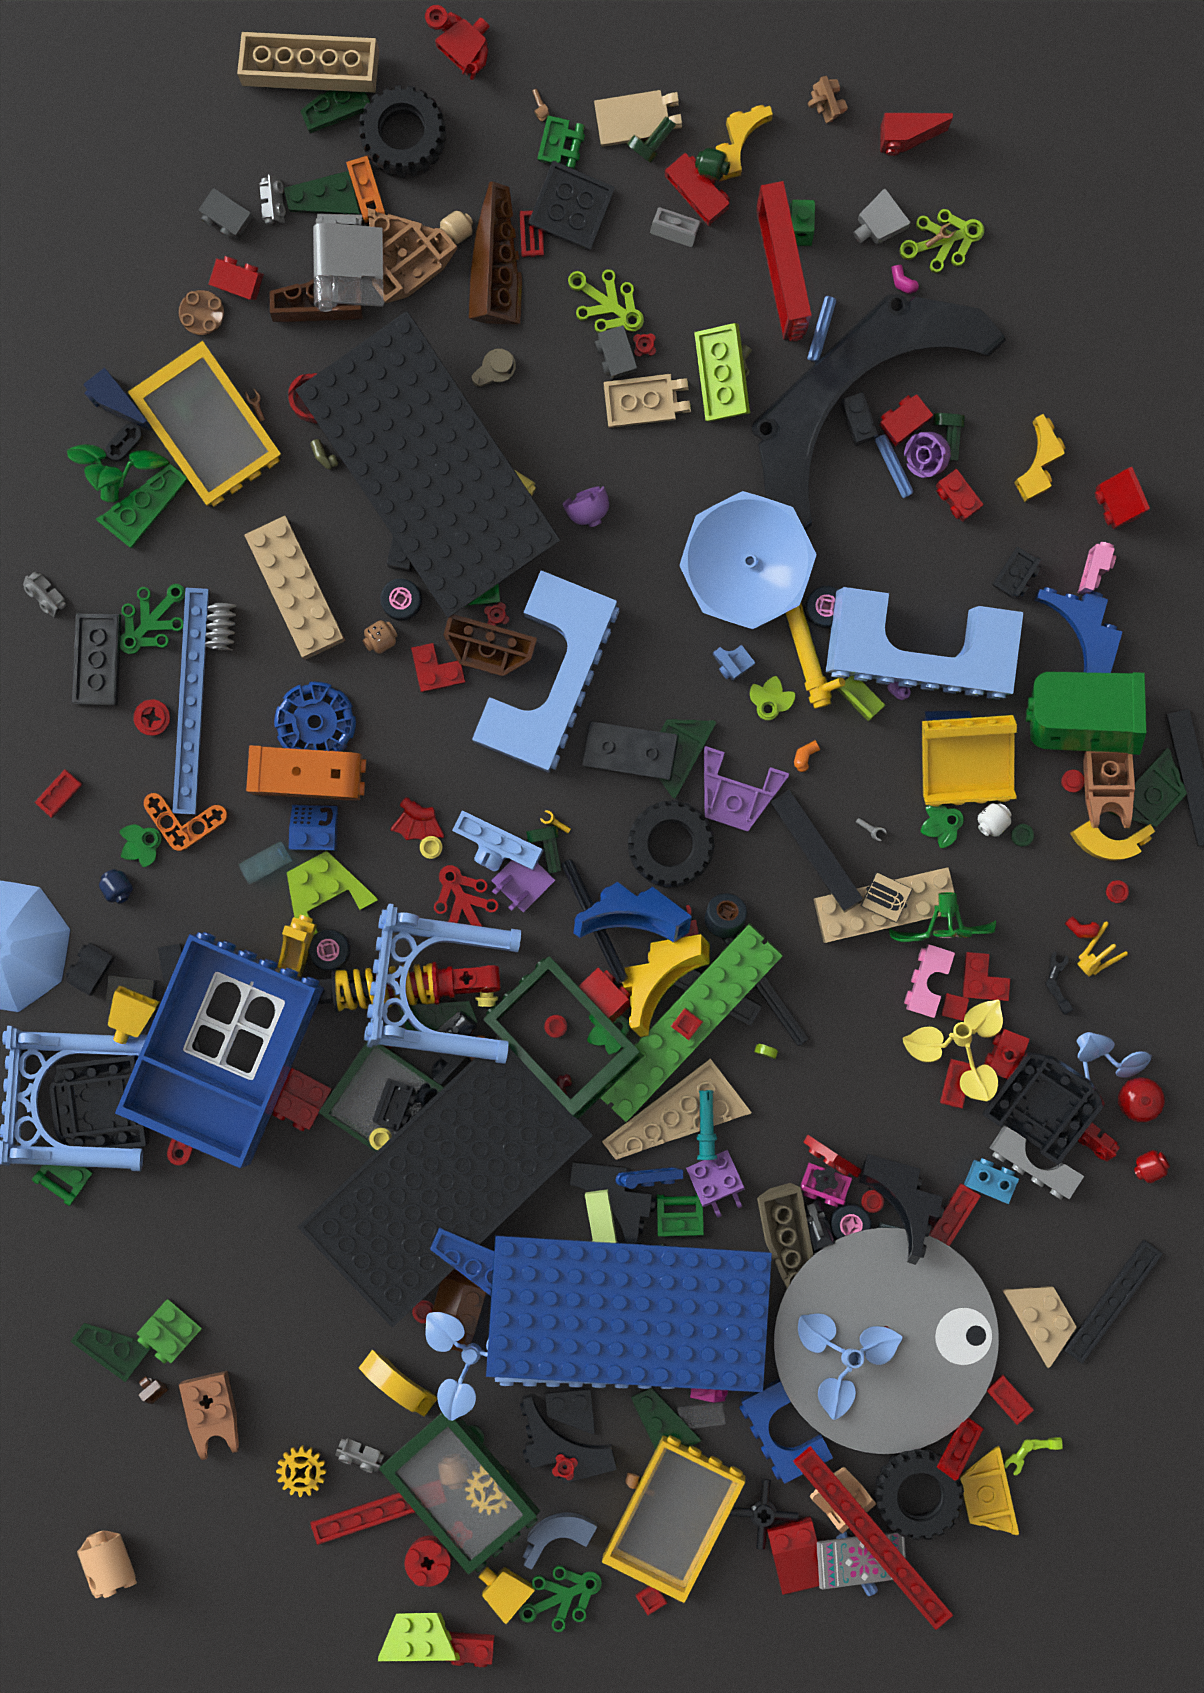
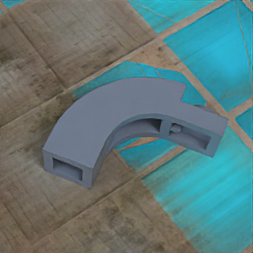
(558, 1526)

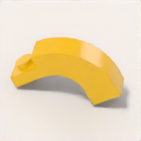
(1104, 848)
(396, 1384)

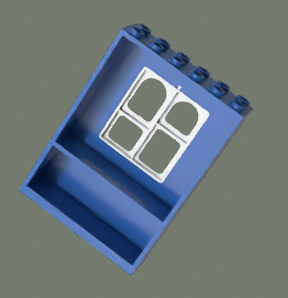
(202, 1096)

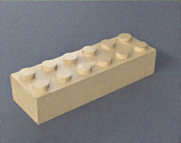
(308, 62)
(294, 587)
(858, 920)

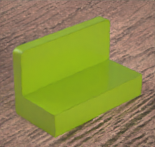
(861, 698)

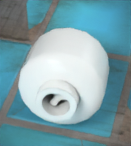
(994, 819)

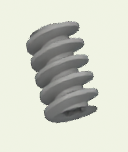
(220, 626)

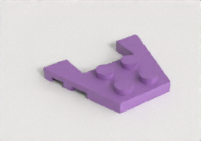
(734, 801)

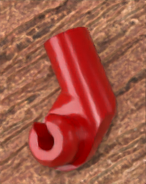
(1083, 931)

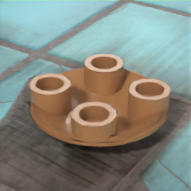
(201, 312)

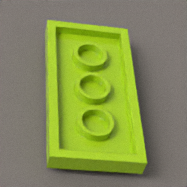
(722, 372)

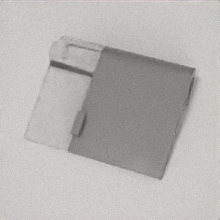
(347, 265)

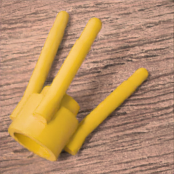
(1091, 964)

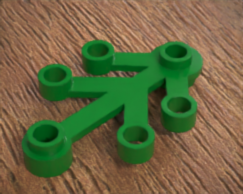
(149, 621)
(563, 1595)

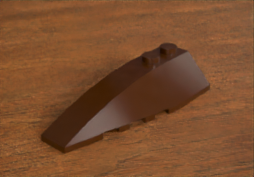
(494, 271)

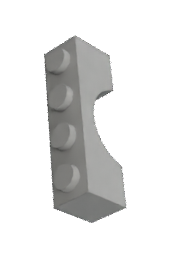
(1060, 1178)

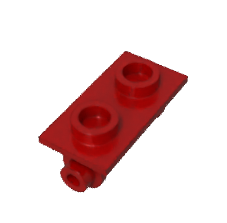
(1103, 1147)

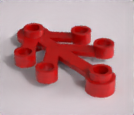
(462, 899)

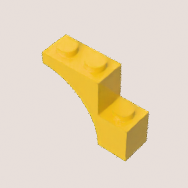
(739, 127)
(1048, 450)

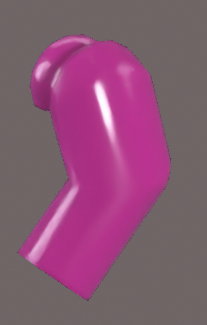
(903, 283)

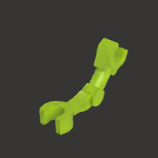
(1052, 1443)

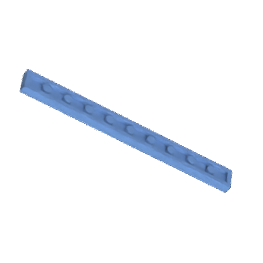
(190, 701)

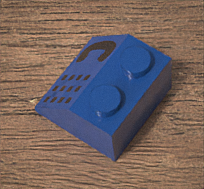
(313, 828)

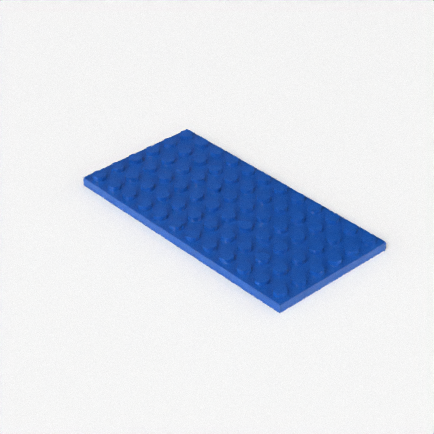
(628, 1314)

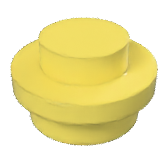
(431, 847)
(486, 999)
(379, 1137)

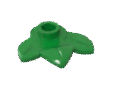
(940, 827)
(137, 844)
(601, 1036)

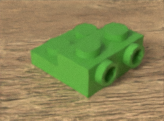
(168, 1332)

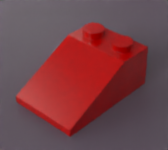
(908, 130)
(1122, 498)
(795, 1554)

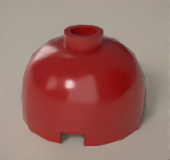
(1141, 1099)

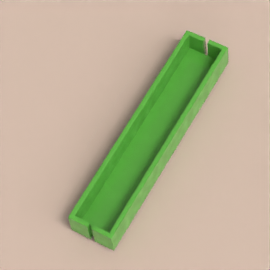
(709, 999)

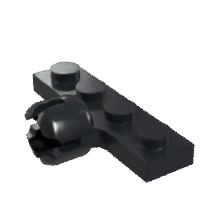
(744, 1011)

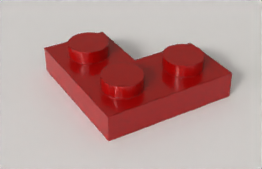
(430, 674)
(978, 984)
(831, 1158)

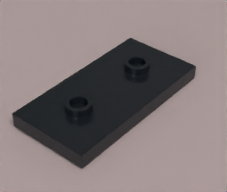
(96, 659)
(630, 750)

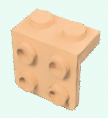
(857, 1491)

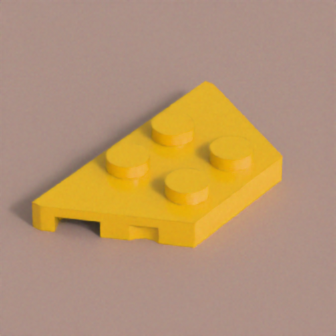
(988, 1494)

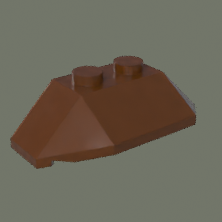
(487, 646)
(462, 1300)

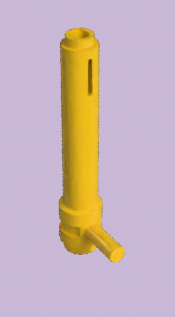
(815, 681)

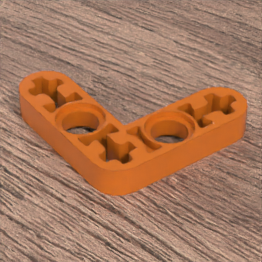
(185, 830)

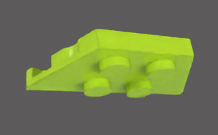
(418, 1639)

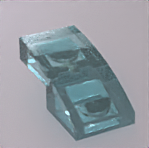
(265, 862)

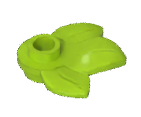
(771, 695)

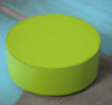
(766, 1051)

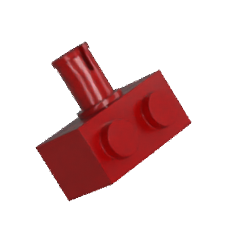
(1007, 1052)

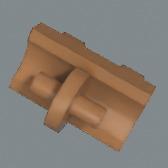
(825, 101)

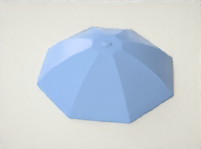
(747, 560)
(31, 945)

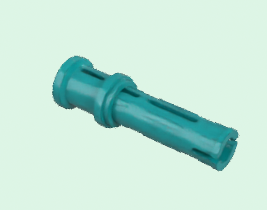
(706, 1137)

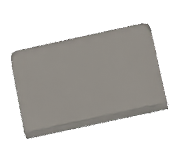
(675, 227)

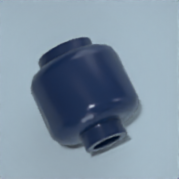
(115, 886)

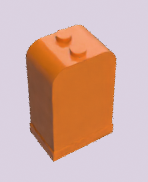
(305, 773)

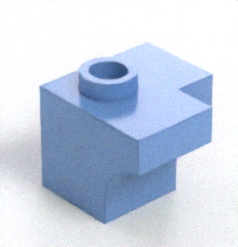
(733, 662)

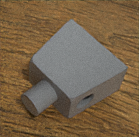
(881, 219)

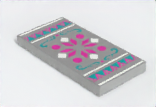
(850, 1563)

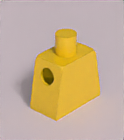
(129, 1013)
(505, 1591)

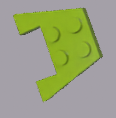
(321, 881)

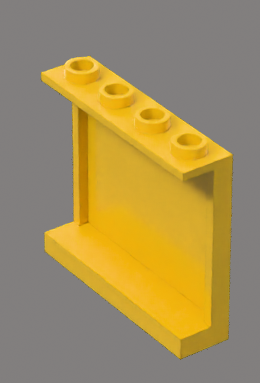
(968, 760)

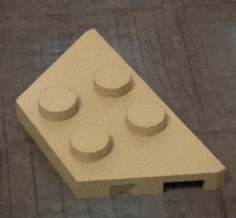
(1043, 1319)

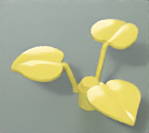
(984, 1019)

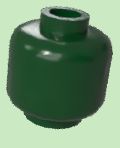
(712, 164)

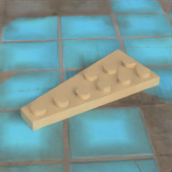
(677, 1113)

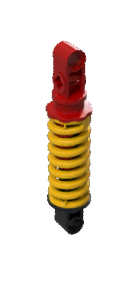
(426, 984)

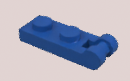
(648, 1177)

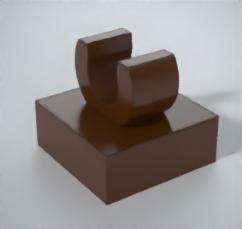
(152, 1390)

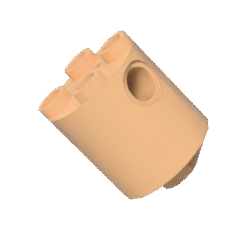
(106, 1563)

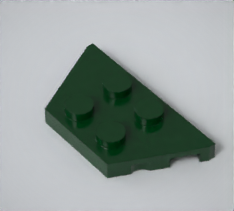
(691, 740)
(1157, 791)

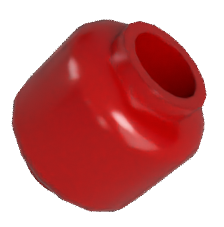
(1151, 1166)

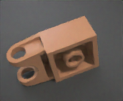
(1109, 785)
(212, 1419)

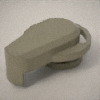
(494, 368)

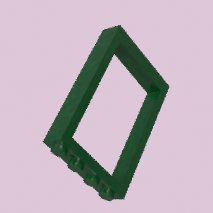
(598, 1084)

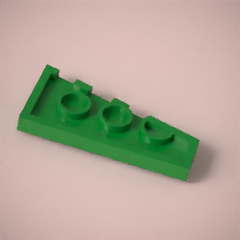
(142, 507)

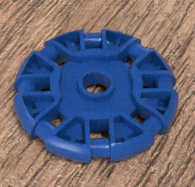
(315, 707)

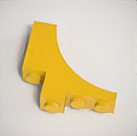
(296, 943)
(666, 965)

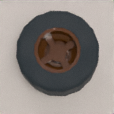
(725, 915)

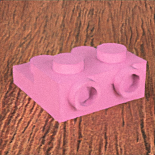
(1098, 563)

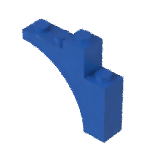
(1085, 617)
(623, 909)

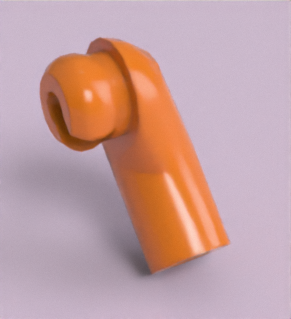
(802, 756)

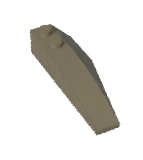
(786, 1229)

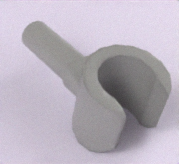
(871, 829)

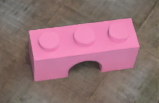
(932, 960)

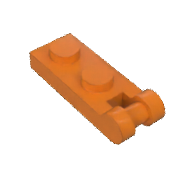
(364, 185)

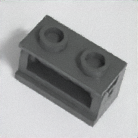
(225, 214)
(616, 352)

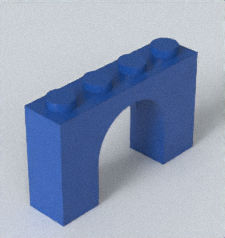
(760, 1408)

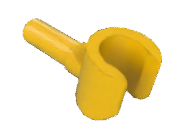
(555, 822)

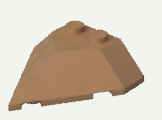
(410, 254)

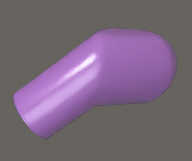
(899, 692)

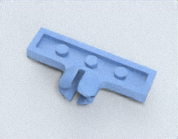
(496, 843)

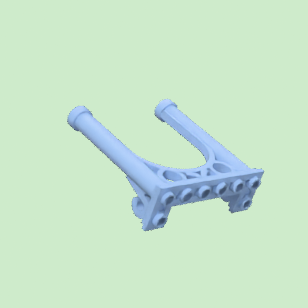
(437, 932)
(10, 1131)

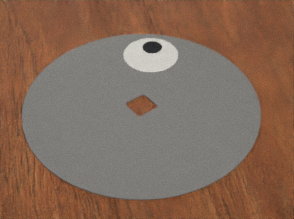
(938, 1365)

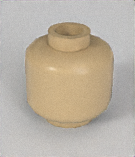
(457, 226)

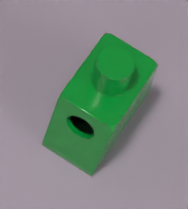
(803, 220)

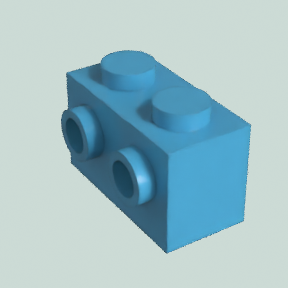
(991, 1181)

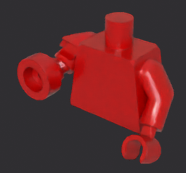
(461, 40)

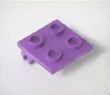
(521, 884)
(716, 1180)

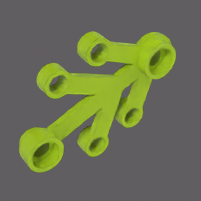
(946, 243)
(609, 303)

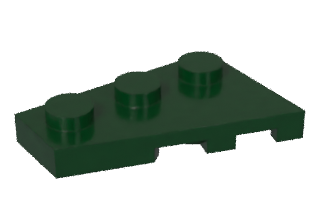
(333, 108)
(325, 195)
(110, 1349)

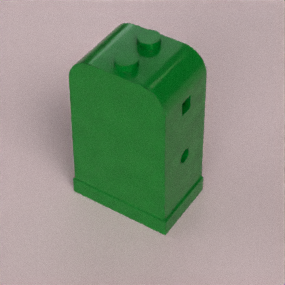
(1088, 712)

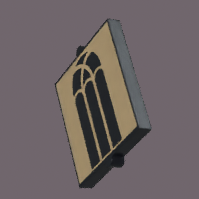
(886, 897)

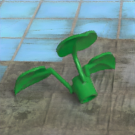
(111, 478)
(948, 907)

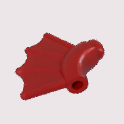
(417, 821)

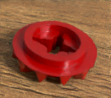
(146, 708)

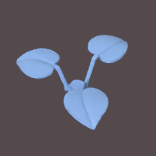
(1096, 1045)
(441, 1333)
(879, 1347)

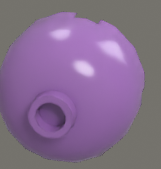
(927, 454)
(588, 506)

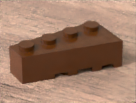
(297, 304)

